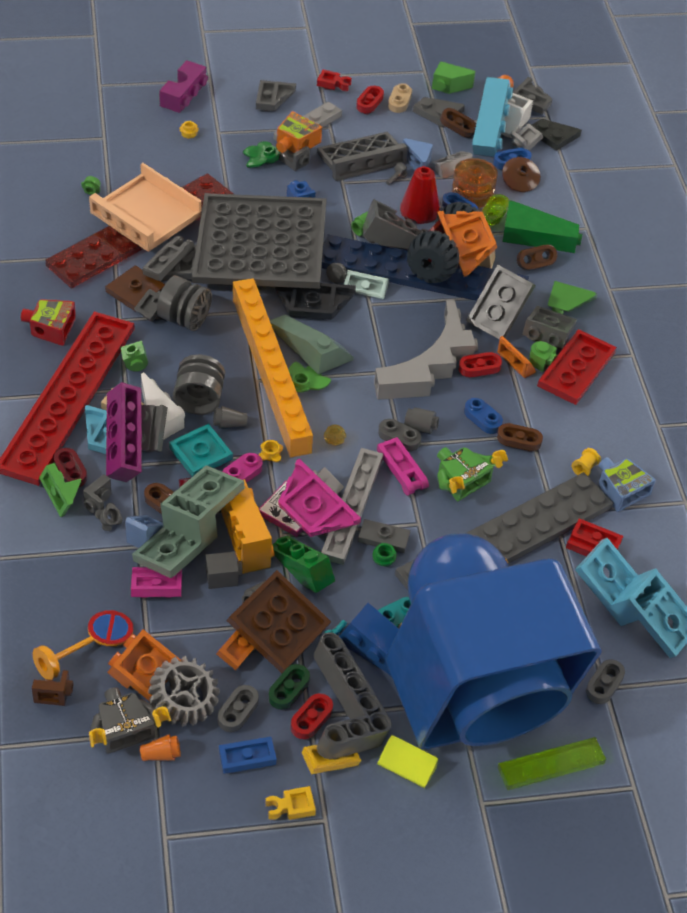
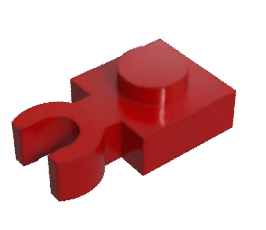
(331, 80)

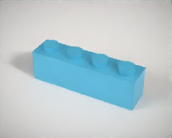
(491, 116)

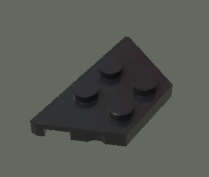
(316, 302)

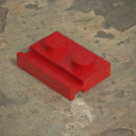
(588, 535)

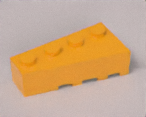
(248, 532)

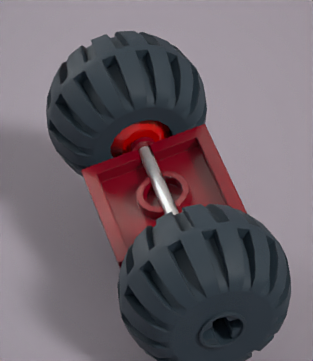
(433, 253)

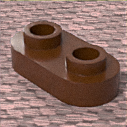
(458, 122)
(535, 257)
(519, 437)
(156, 490)

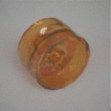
(475, 180)

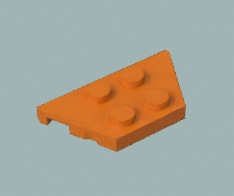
(471, 237)

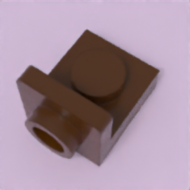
(52, 692)

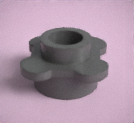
(114, 513)

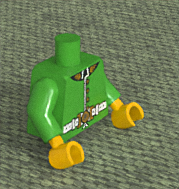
(466, 470)

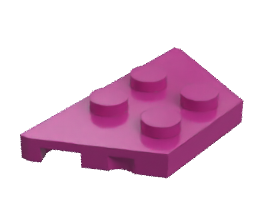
(314, 503)

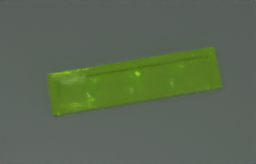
(551, 763)

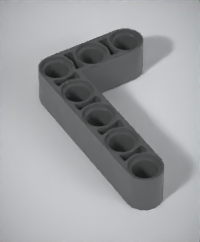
(368, 719)

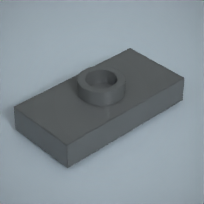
(375, 533)

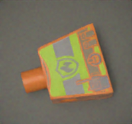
(297, 133)

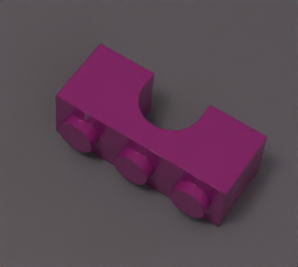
(190, 80)

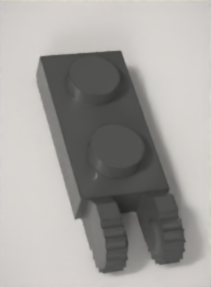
(167, 258)

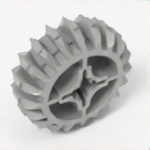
(175, 673)

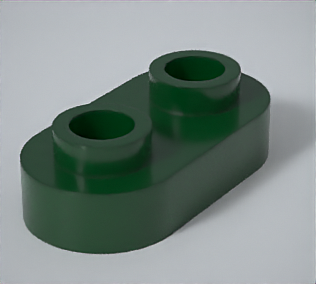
(287, 688)

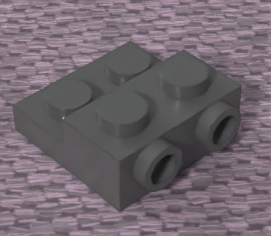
(549, 327)

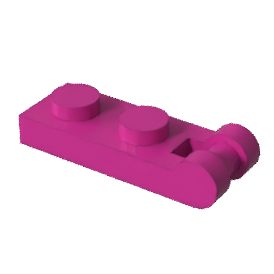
(403, 466)

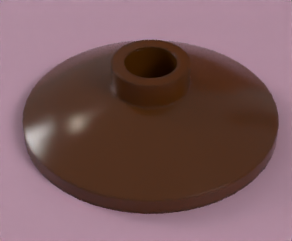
(519, 180)

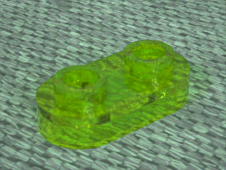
(495, 209)

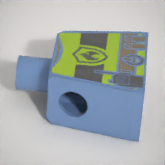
(624, 482)

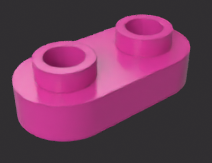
(245, 467)

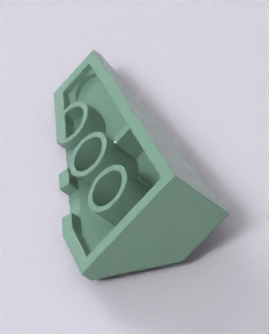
(311, 345)

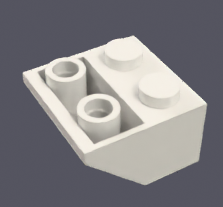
(518, 114)

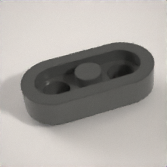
(407, 435)
(604, 683)
(236, 710)

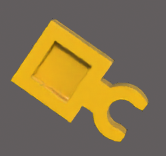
(295, 802)

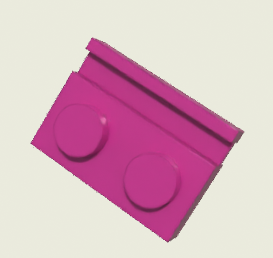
(153, 584)

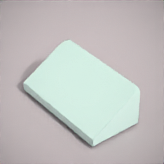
(367, 284)

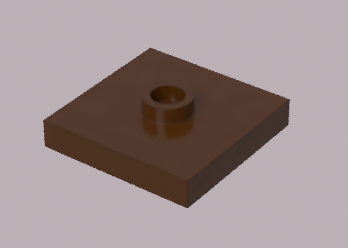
(132, 286)

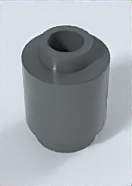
(421, 420)

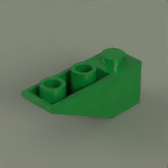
(304, 563)

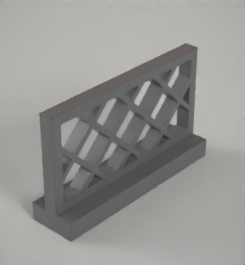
(364, 162)

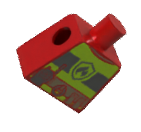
(51, 320)

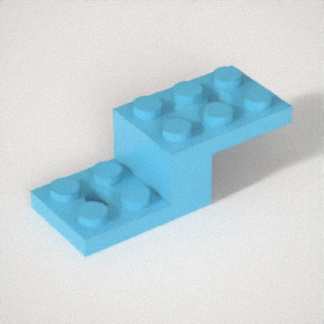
(636, 596)

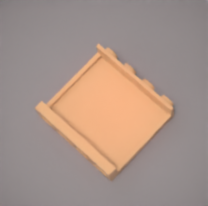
(147, 208)

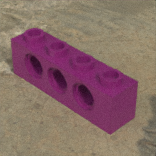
(124, 432)

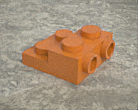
(139, 662)

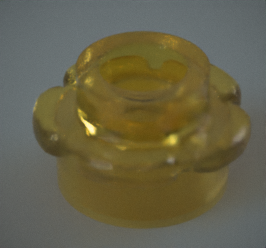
(335, 435)

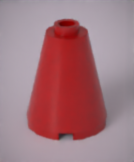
(421, 197)

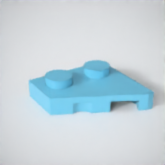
(96, 428)

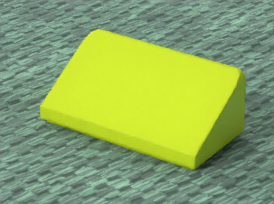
(408, 761)

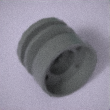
(184, 303)
(199, 384)

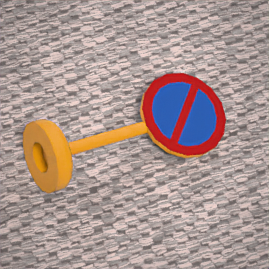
(105, 628)

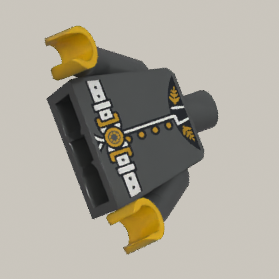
(125, 721)

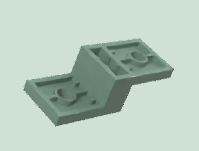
(188, 521)

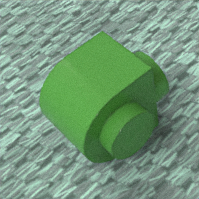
(542, 355)
(135, 356)

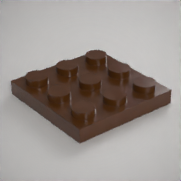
(278, 621)

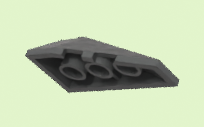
(387, 228)

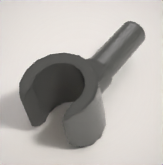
(400, 170)

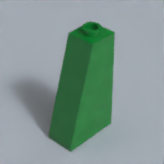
(537, 228)

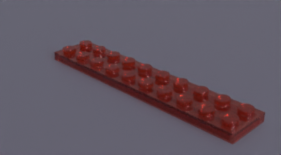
(109, 246)

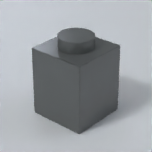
(222, 570)

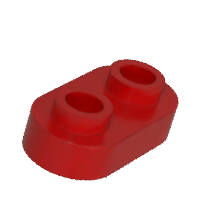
(370, 99)
(480, 364)
(311, 718)

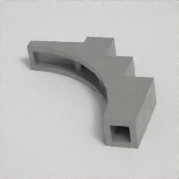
(418, 375)

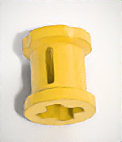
(586, 462)

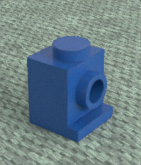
(300, 189)

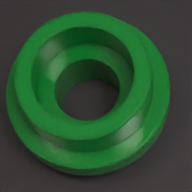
(382, 550)

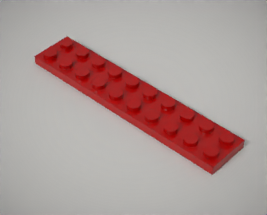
(65, 398)

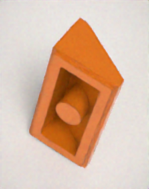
(515, 358)

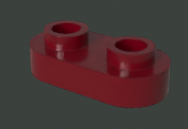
(73, 468)

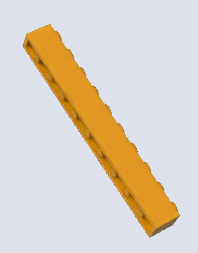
(272, 369)

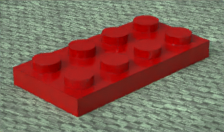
(576, 367)

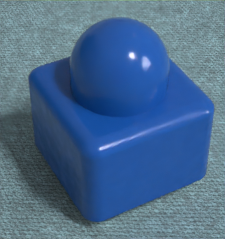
(487, 644)

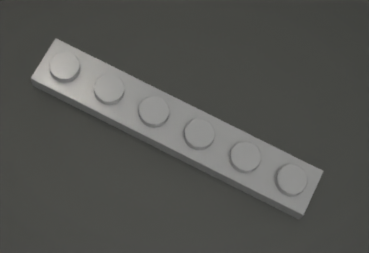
(356, 497)

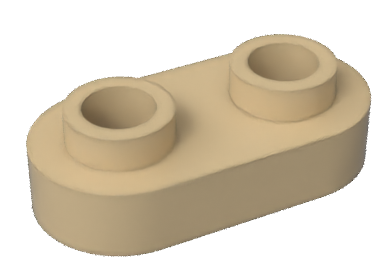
(400, 98)

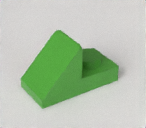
(60, 493)

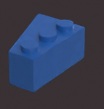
(370, 636)

